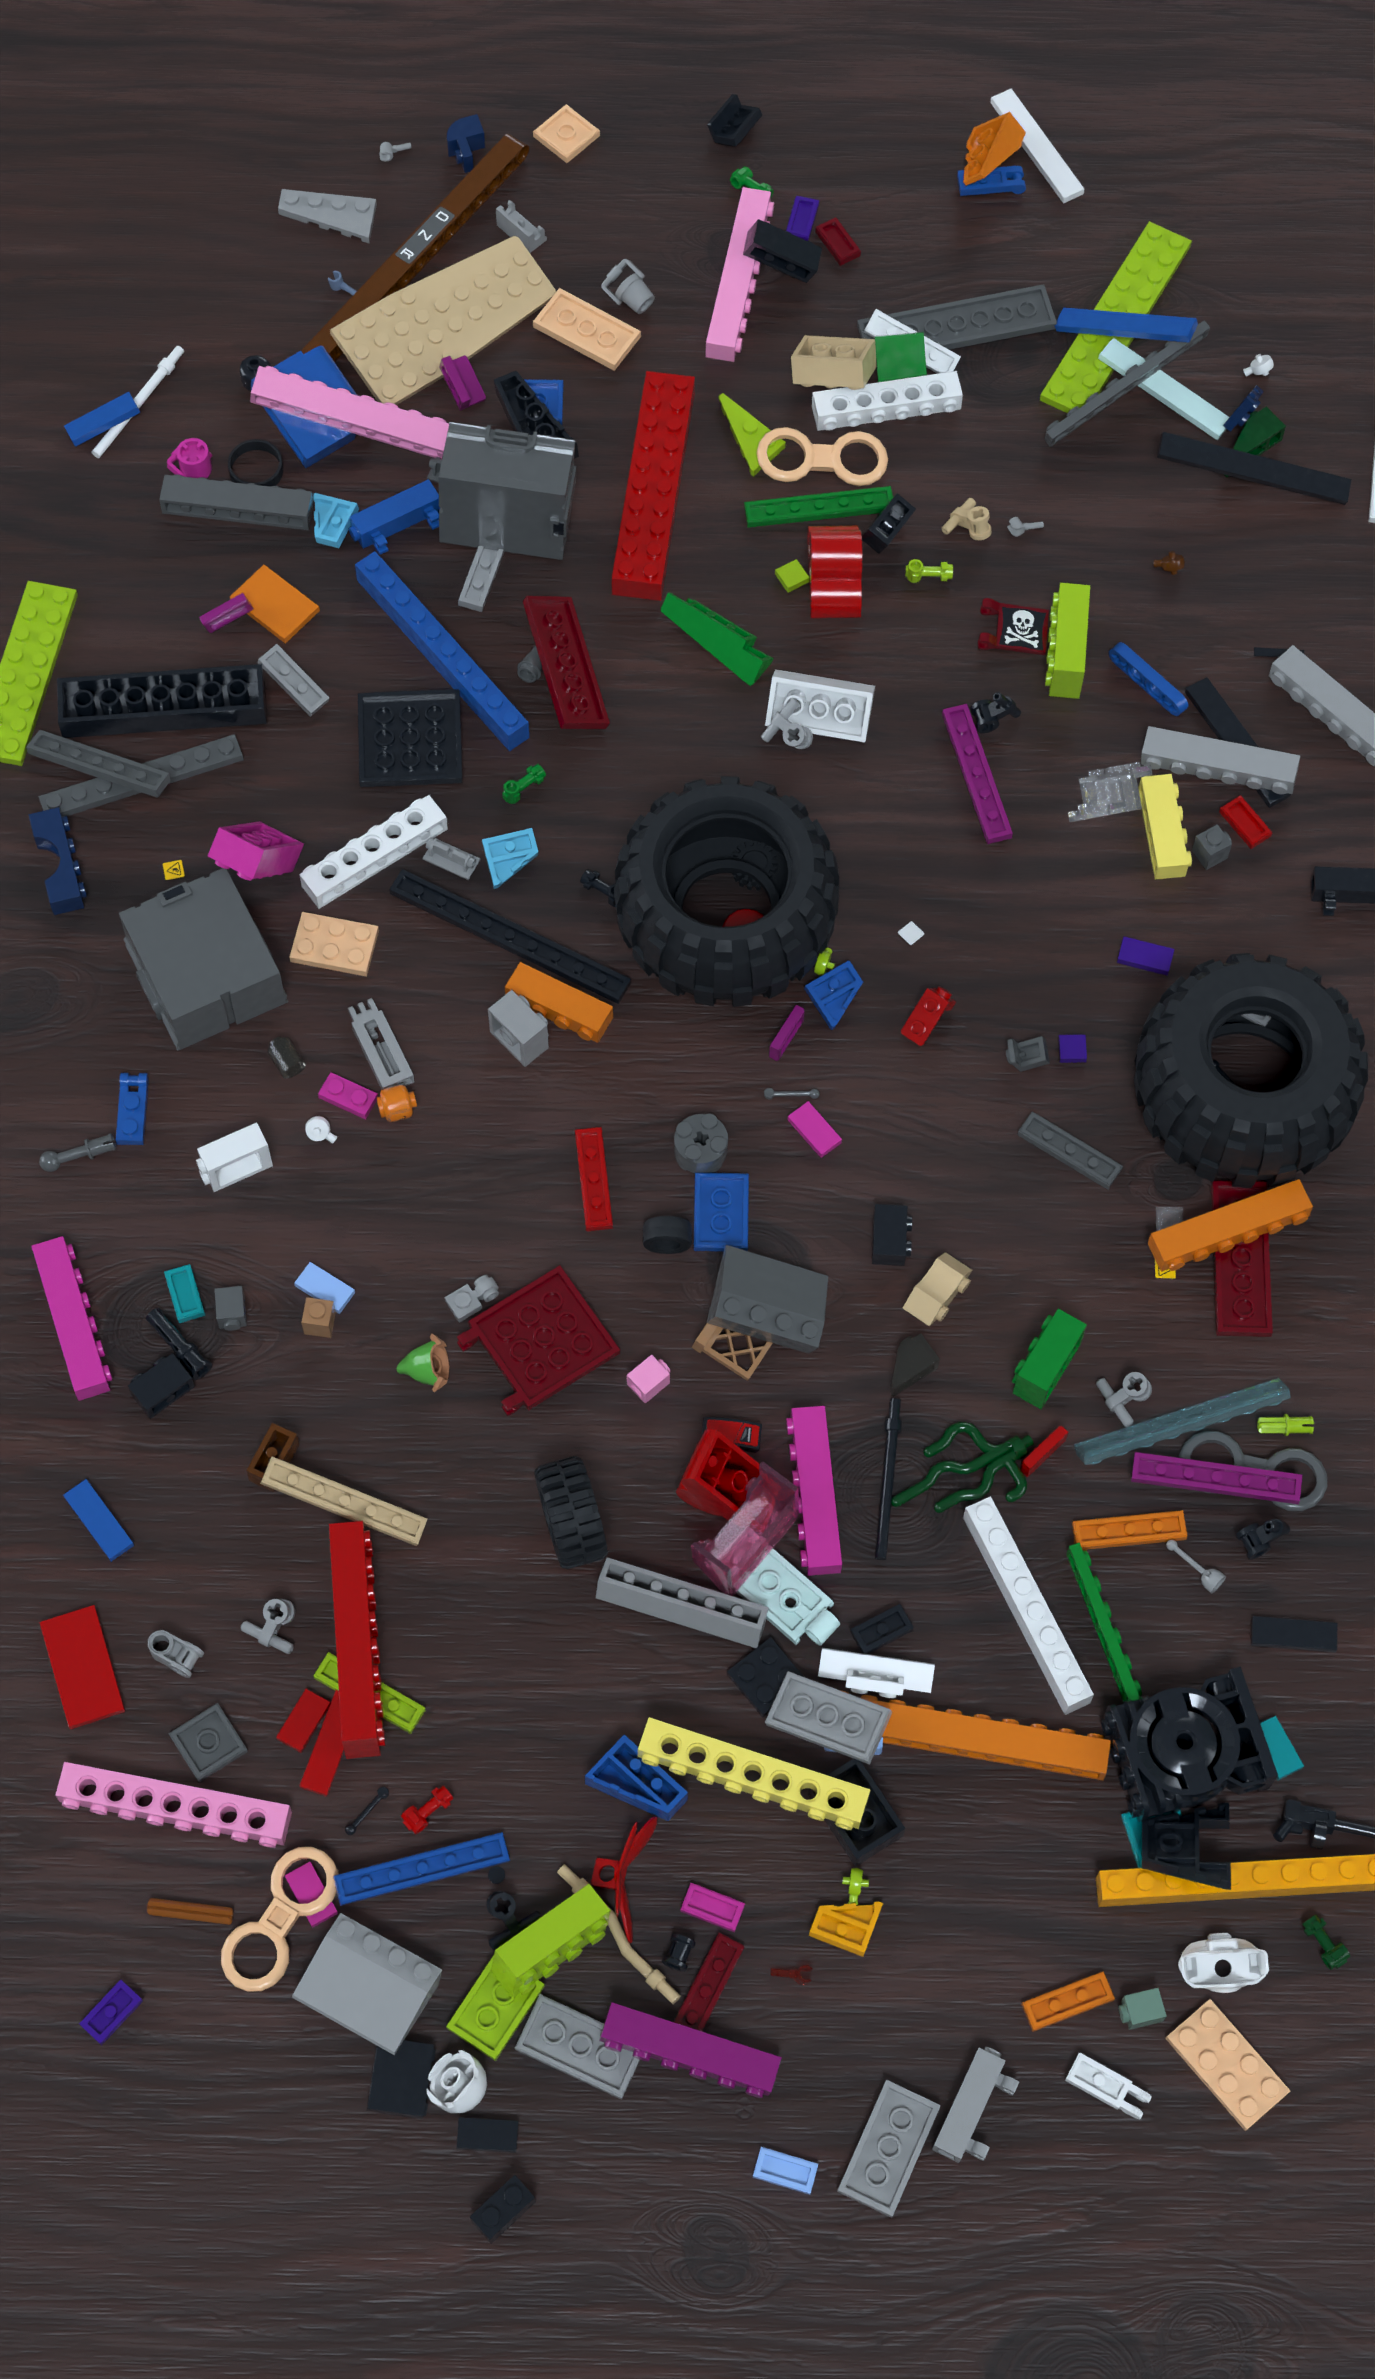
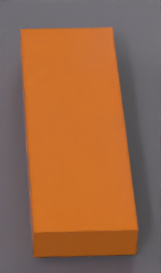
(1068, 2001)

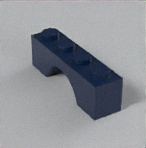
(62, 887)

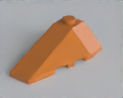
(991, 145)

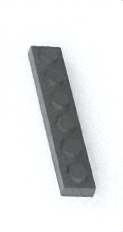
(98, 763)

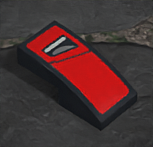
(742, 1433)

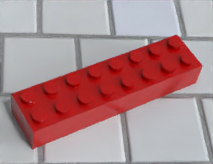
(355, 1645)

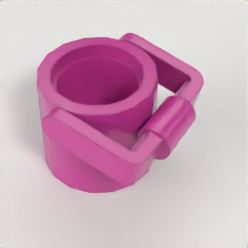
(192, 459)

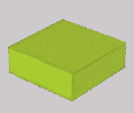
(792, 576)

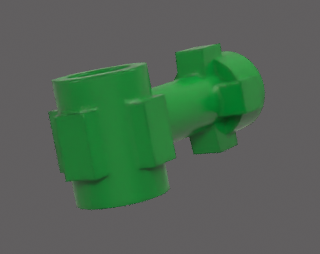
(744, 177)
(512, 788)

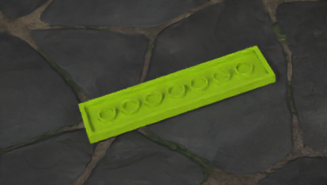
(30, 663)

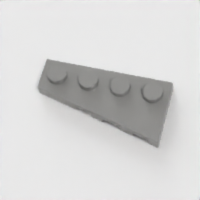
(338, 212)

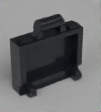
(401, 2080)

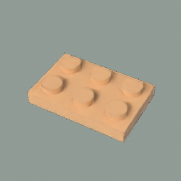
(334, 944)

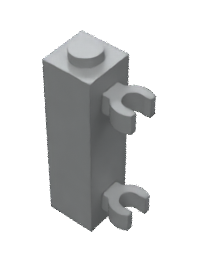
(969, 2104)

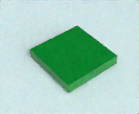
(900, 356)

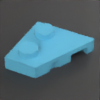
(332, 519)
(509, 854)

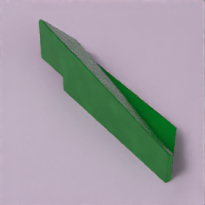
(719, 637)

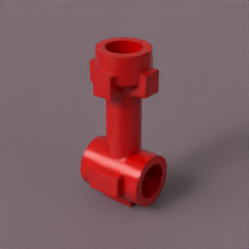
(416, 1820)

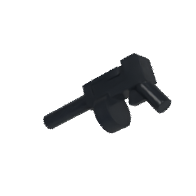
(1319, 1821)

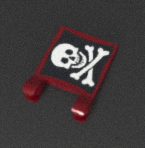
(1017, 628)

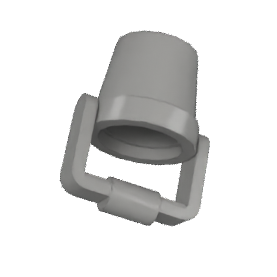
(632, 289)

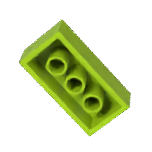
(1067, 640)
(551, 1941)

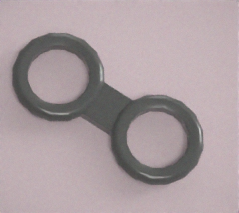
(1272, 1463)

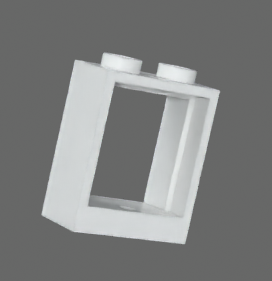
(234, 1157)

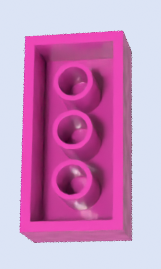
(255, 850)

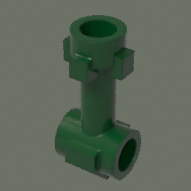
(1334, 1955)

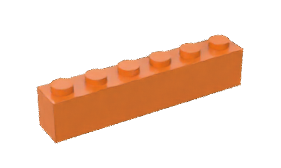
(1230, 1225)

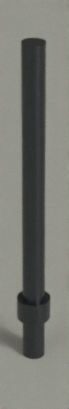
(892, 1428)

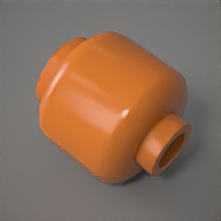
(396, 1103)

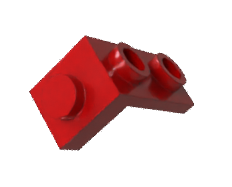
(927, 1014)

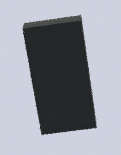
(487, 2135)

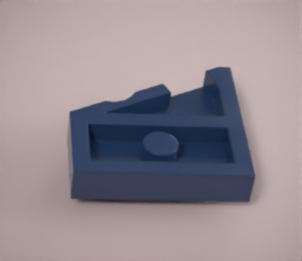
(1249, 404)

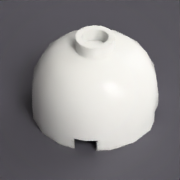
(457, 2082)

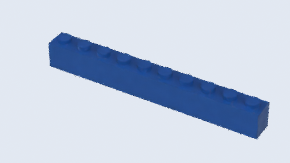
(442, 651)

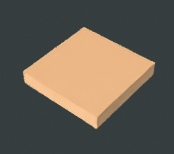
(566, 133)

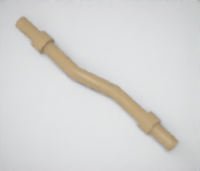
(654, 1978)

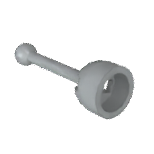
(1210, 1578)

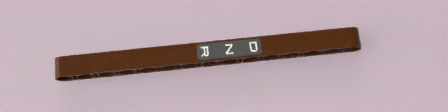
(429, 236)

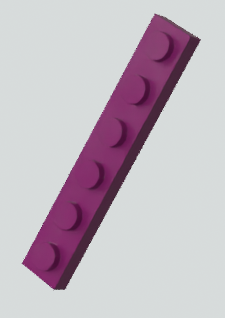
(977, 774)
(1216, 1478)

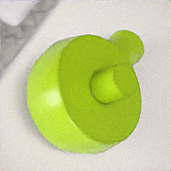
(823, 962)
(855, 1882)

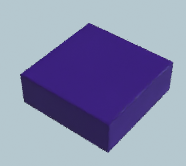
(1072, 1048)

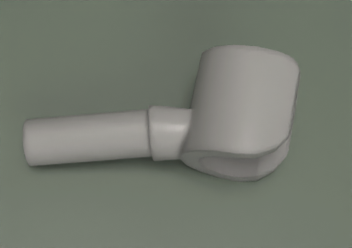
(387, 150)
(1017, 528)

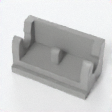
(516, 225)

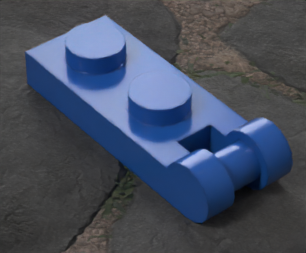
(995, 182)
(132, 1109)

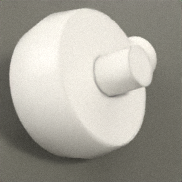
(1260, 365)
(319, 1129)

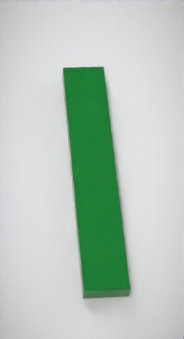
(816, 506)

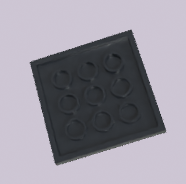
(409, 738)

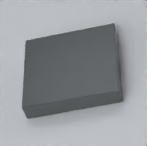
(208, 1742)

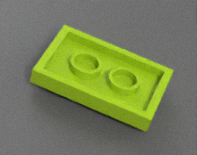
(490, 2014)

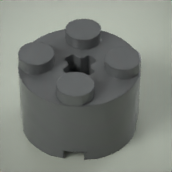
(699, 1130)

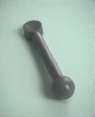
(769, 1093)

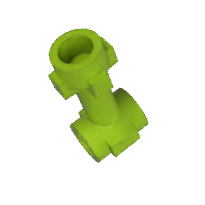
(916, 570)

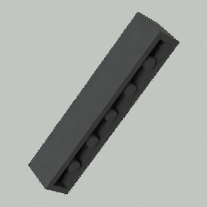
(236, 502)

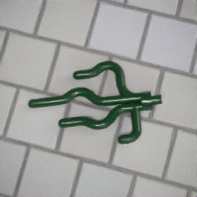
(995, 1455)

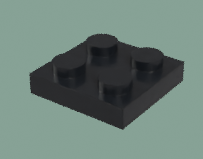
(762, 1675)

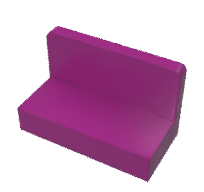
(462, 381)

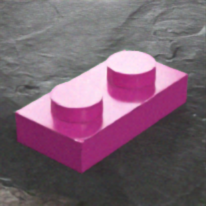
(348, 1095)

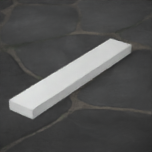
(1040, 148)

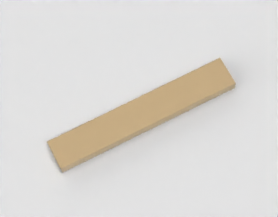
(343, 1501)

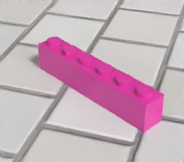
(71, 1318)
(815, 1489)

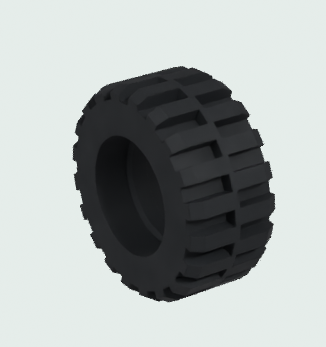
(571, 1512)

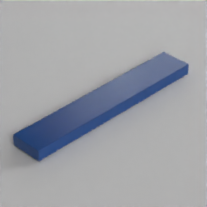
(1126, 324)
(421, 1868)

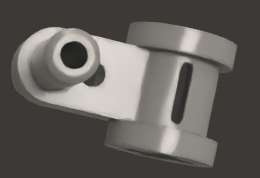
(789, 729)
(1117, 1400)
(268, 1635)

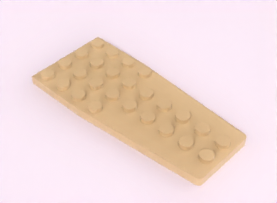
(449, 313)

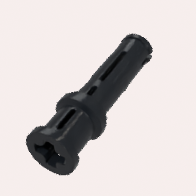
(186, 1352)

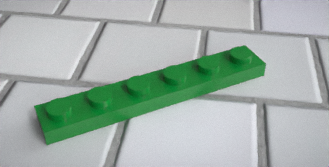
(1100, 1614)

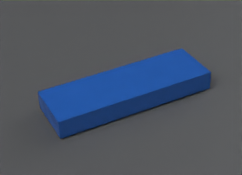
(102, 419)
(98, 1520)

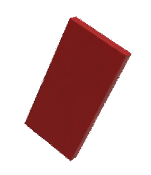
(82, 1667)

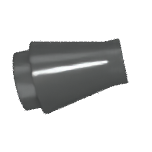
(530, 667)

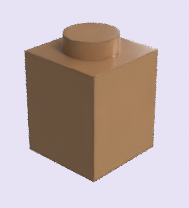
(318, 1317)

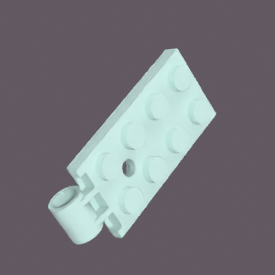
(779, 1580)

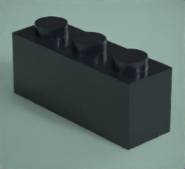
(782, 251)

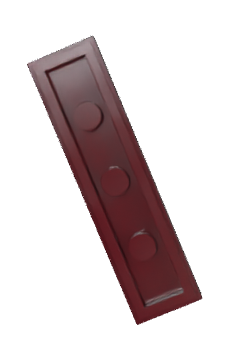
(709, 1983)

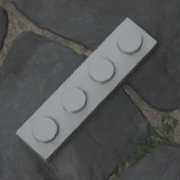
(480, 578)

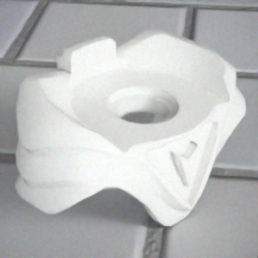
(1199, 1958)

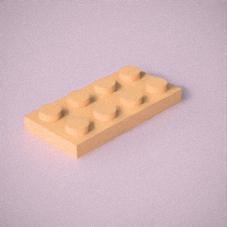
(586, 329)
(1227, 2064)

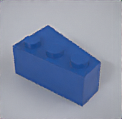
(636, 1783)

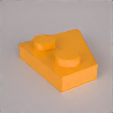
(846, 1925)

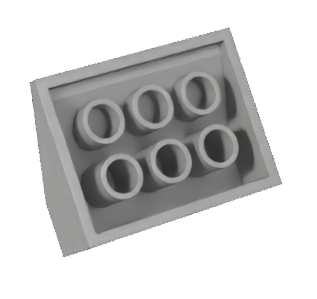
(367, 1984)

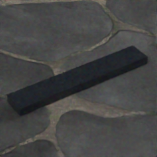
(1225, 725)

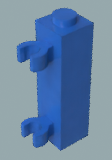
(395, 514)

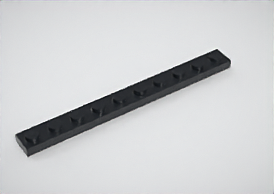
(510, 936)

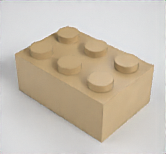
(833, 362)

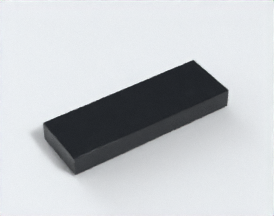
(1294, 1634)

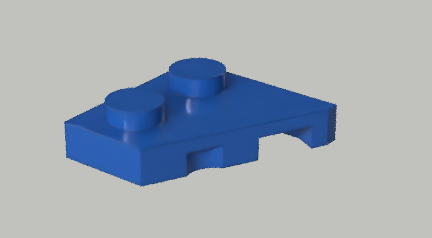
(834, 992)

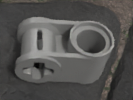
(179, 1655)

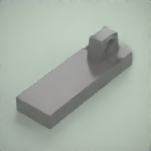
(293, 680)

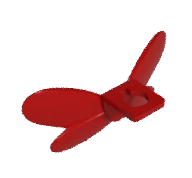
(632, 1849)

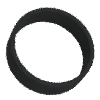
(256, 444)

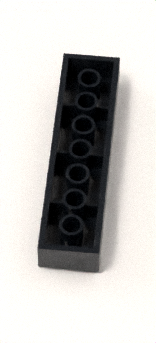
(161, 701)

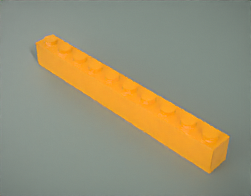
(1247, 1881)

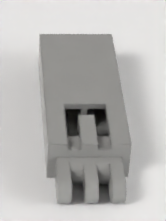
(385, 1057)

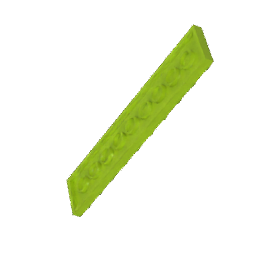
(1131, 291)

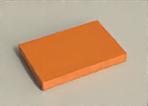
(277, 604)

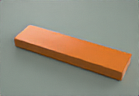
(1130, 1530)

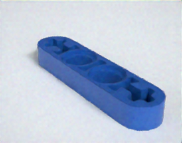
(1148, 679)

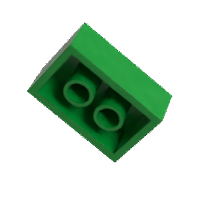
(1048, 1358)

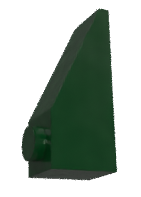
(1260, 433)

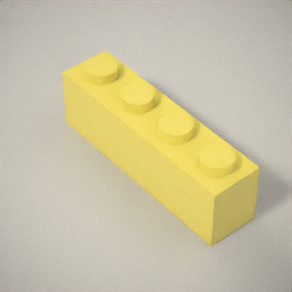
(1163, 826)

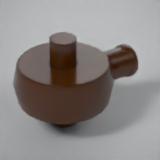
(1171, 563)

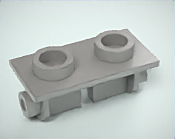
(450, 858)

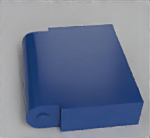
(308, 438)

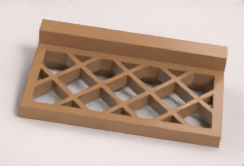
(711, 1333)

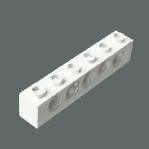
(844, 406)
(367, 864)

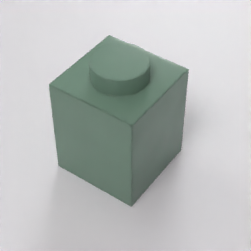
(1142, 2009)

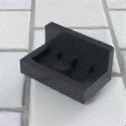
(733, 121)

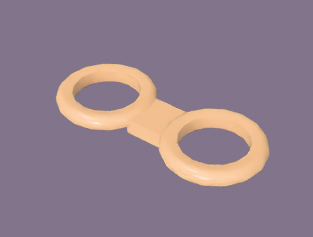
(822, 456)
(278, 1919)

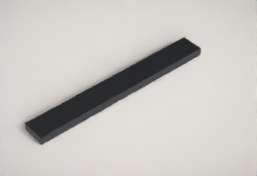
(1254, 468)

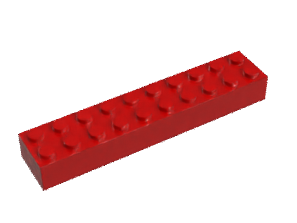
(653, 486)

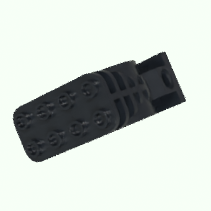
(1155, 1791)

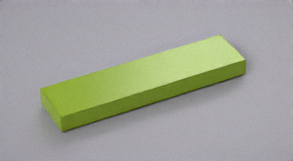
(396, 1707)

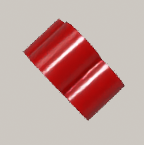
(835, 571)
(717, 1475)

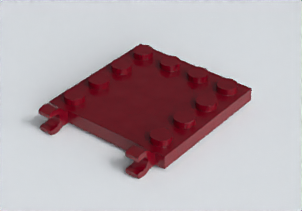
(541, 1339)

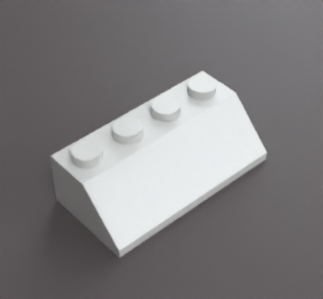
(825, 704)

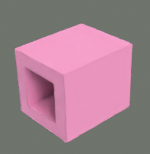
(649, 1378)

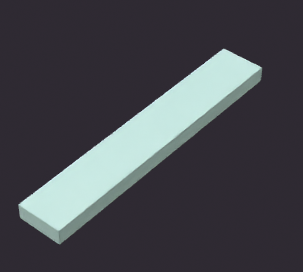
(1167, 390)

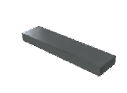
(1070, 1150)

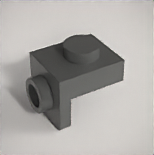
(1027, 1054)

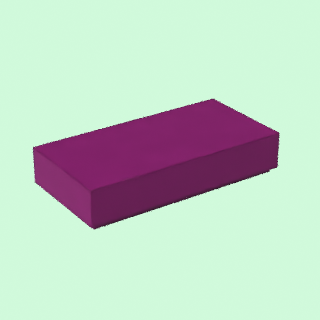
(226, 613)
(787, 1033)

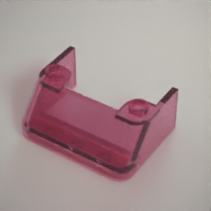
(750, 1533)

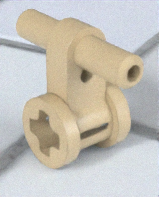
(971, 518)

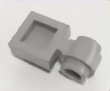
(466, 1302)

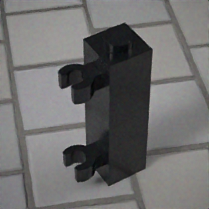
(1342, 886)

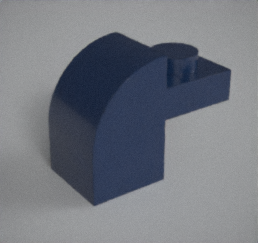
(462, 138)

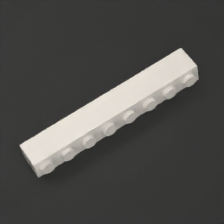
(1028, 1606)

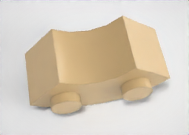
(937, 1289)

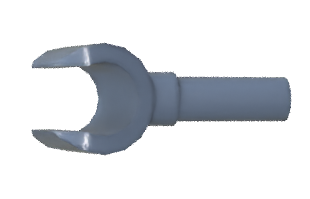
(339, 284)

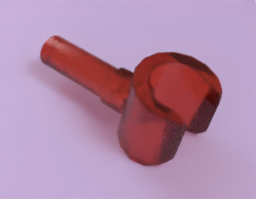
(793, 1974)

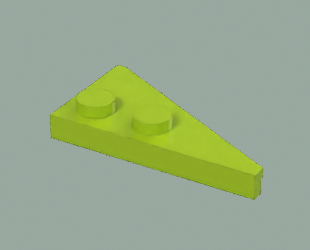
(748, 433)

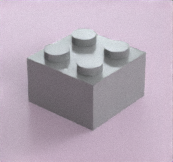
(518, 1027)

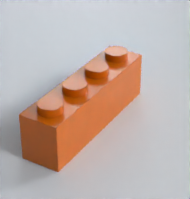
(561, 1003)

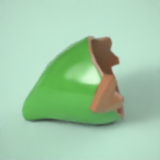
(423, 1362)

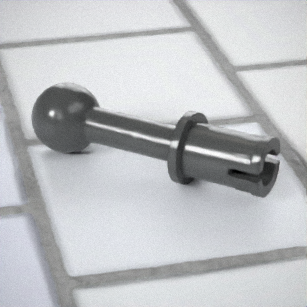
(51, 1161)

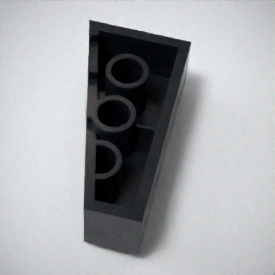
(525, 410)

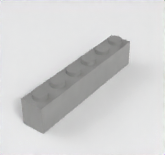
(1326, 700)
(1220, 760)
(681, 1602)

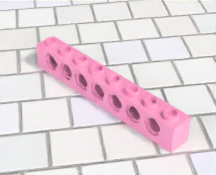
(77, 1777)

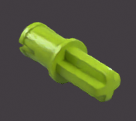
(1285, 1425)

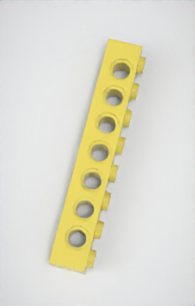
(743, 1760)

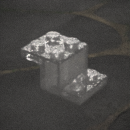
(1110, 791)

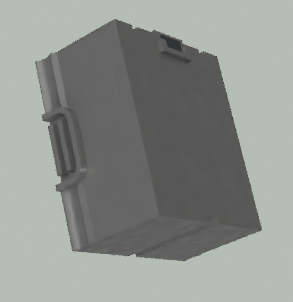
(506, 490)
(201, 958)

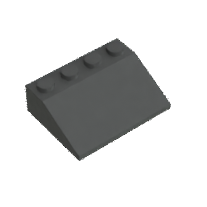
(769, 1300)

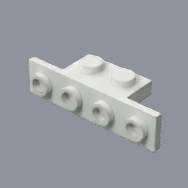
(876, 1673)

